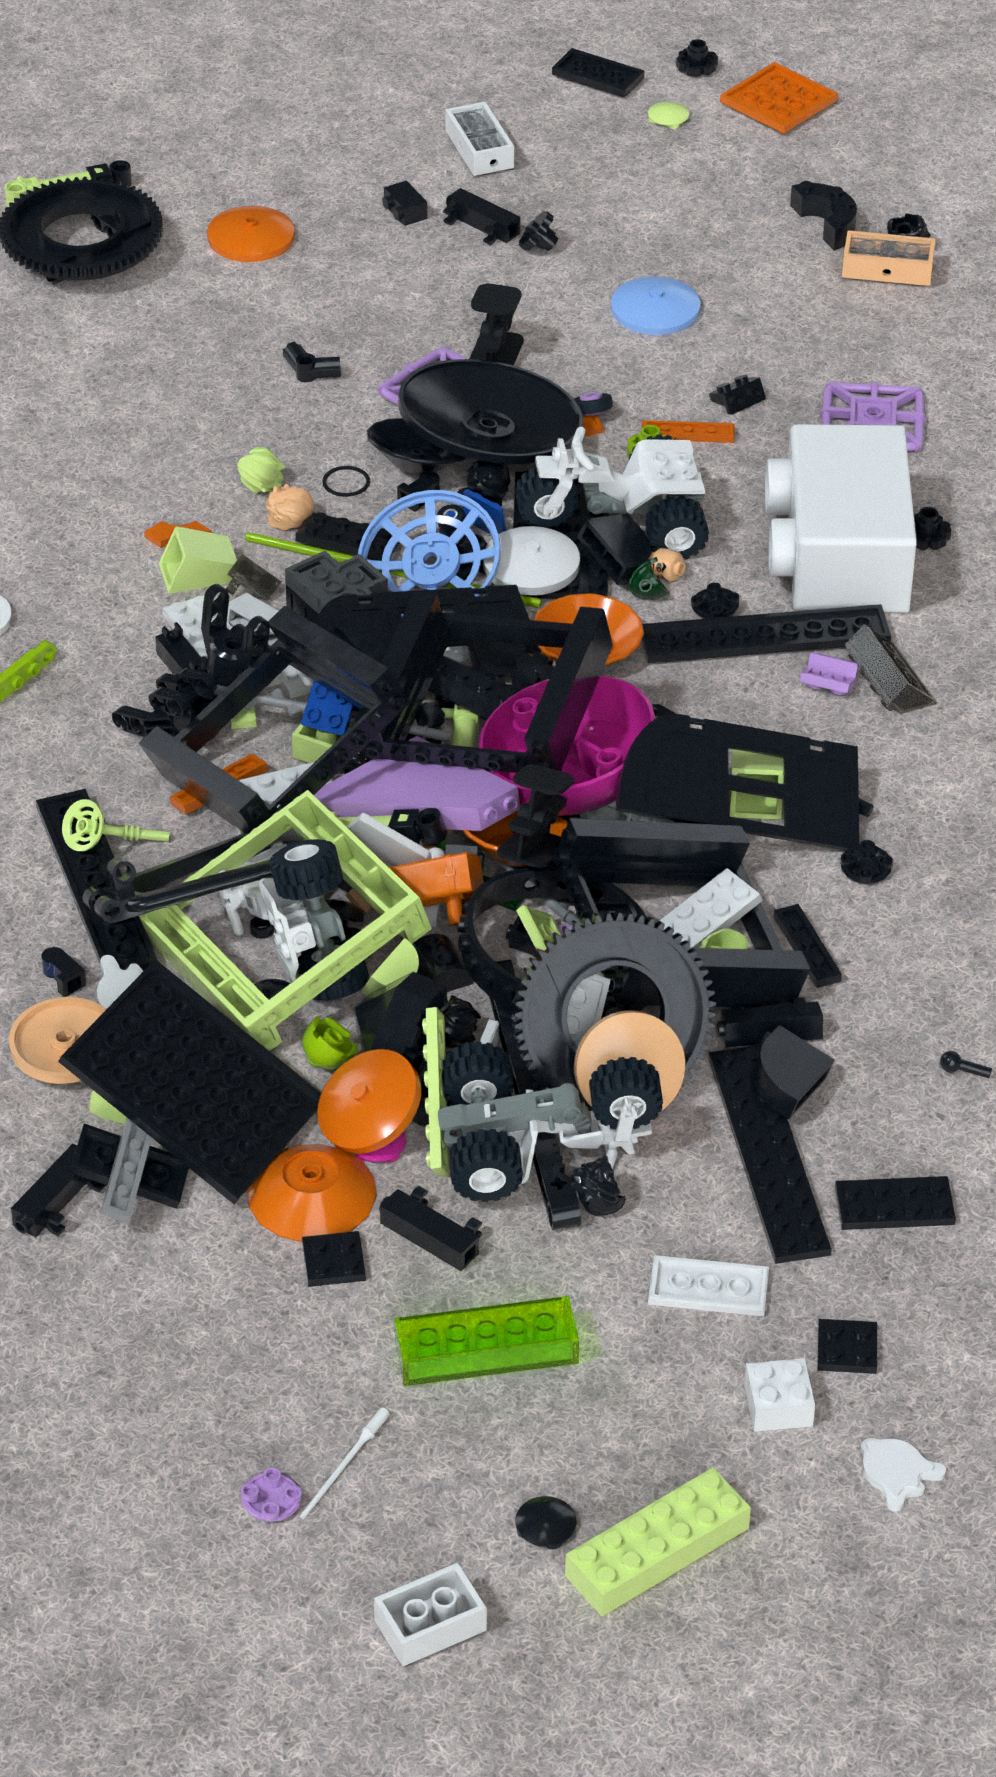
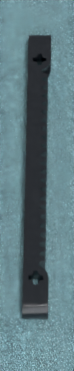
(559, 1199)

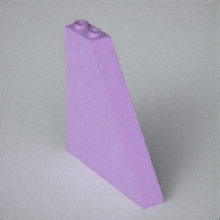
(462, 795)

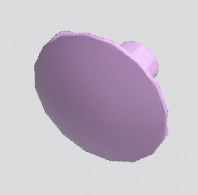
(270, 1495)

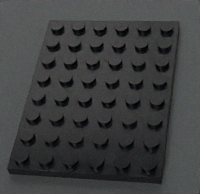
(193, 1080)

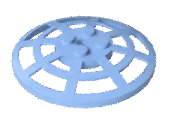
(432, 543)

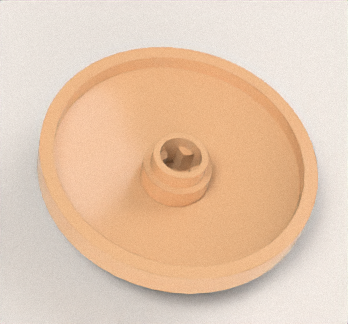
(45, 1034)
(628, 1036)

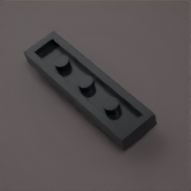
(804, 938)

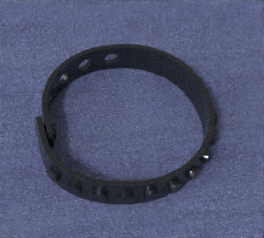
(508, 887)

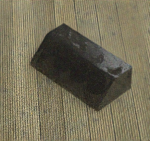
(888, 671)

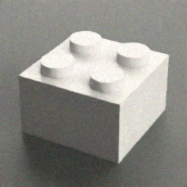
(779, 1394)

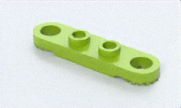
(26, 668)

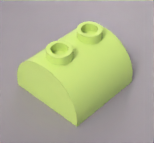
(398, 964)

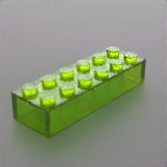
(486, 1340)

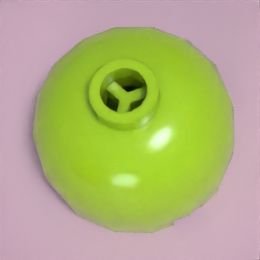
(327, 1044)

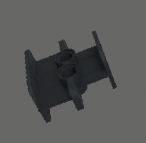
(494, 340)
(532, 840)

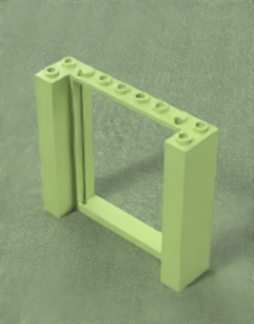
(226, 985)

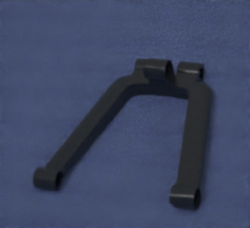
(130, 896)

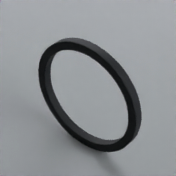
(346, 468)

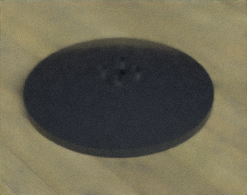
(488, 410)

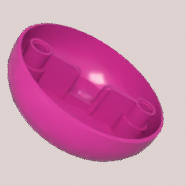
(598, 750)

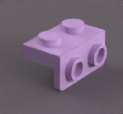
(830, 673)

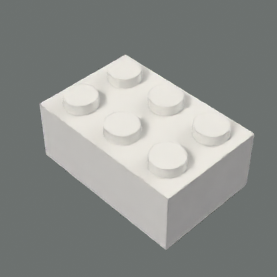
(430, 1614)

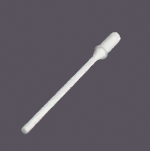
(367, 1433)

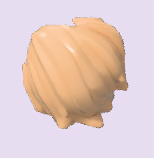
(289, 507)

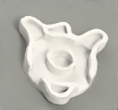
(114, 980)
(897, 1470)

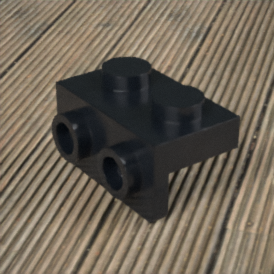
(739, 394)

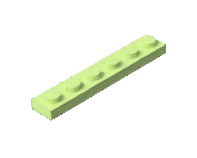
(434, 1054)

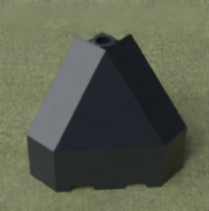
(395, 1013)

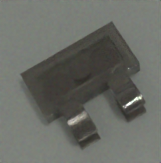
(253, 578)

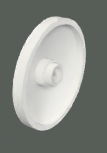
(535, 560)

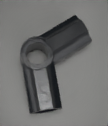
(309, 367)

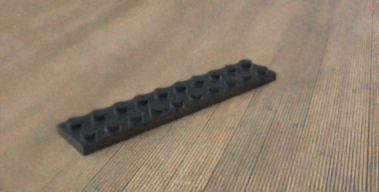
(759, 633)
(83, 869)
(769, 1161)

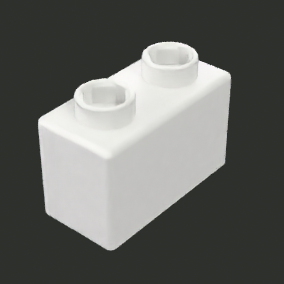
(846, 519)

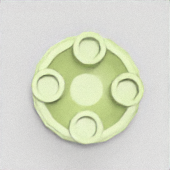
(668, 114)

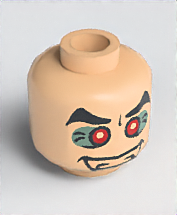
(669, 564)

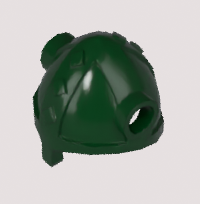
(645, 583)

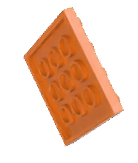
(779, 97)

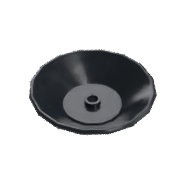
(407, 448)

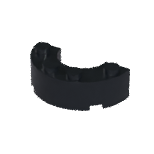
(828, 203)

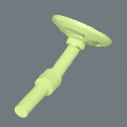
(91, 827)

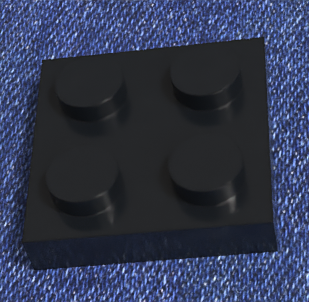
(333, 1258)
(847, 1346)

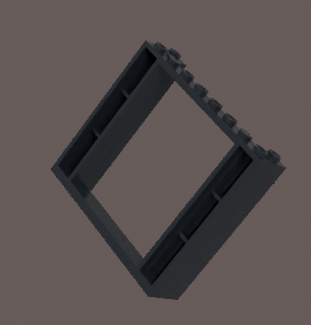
(420, 648)
(321, 658)
(681, 857)

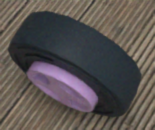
(594, 403)

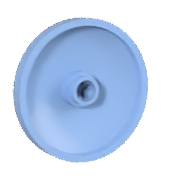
(655, 305)

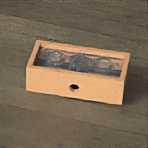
(888, 258)

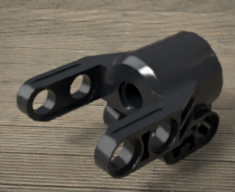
(234, 649)
(172, 705)

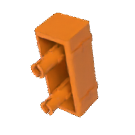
(443, 881)

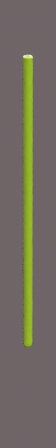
(311, 551)

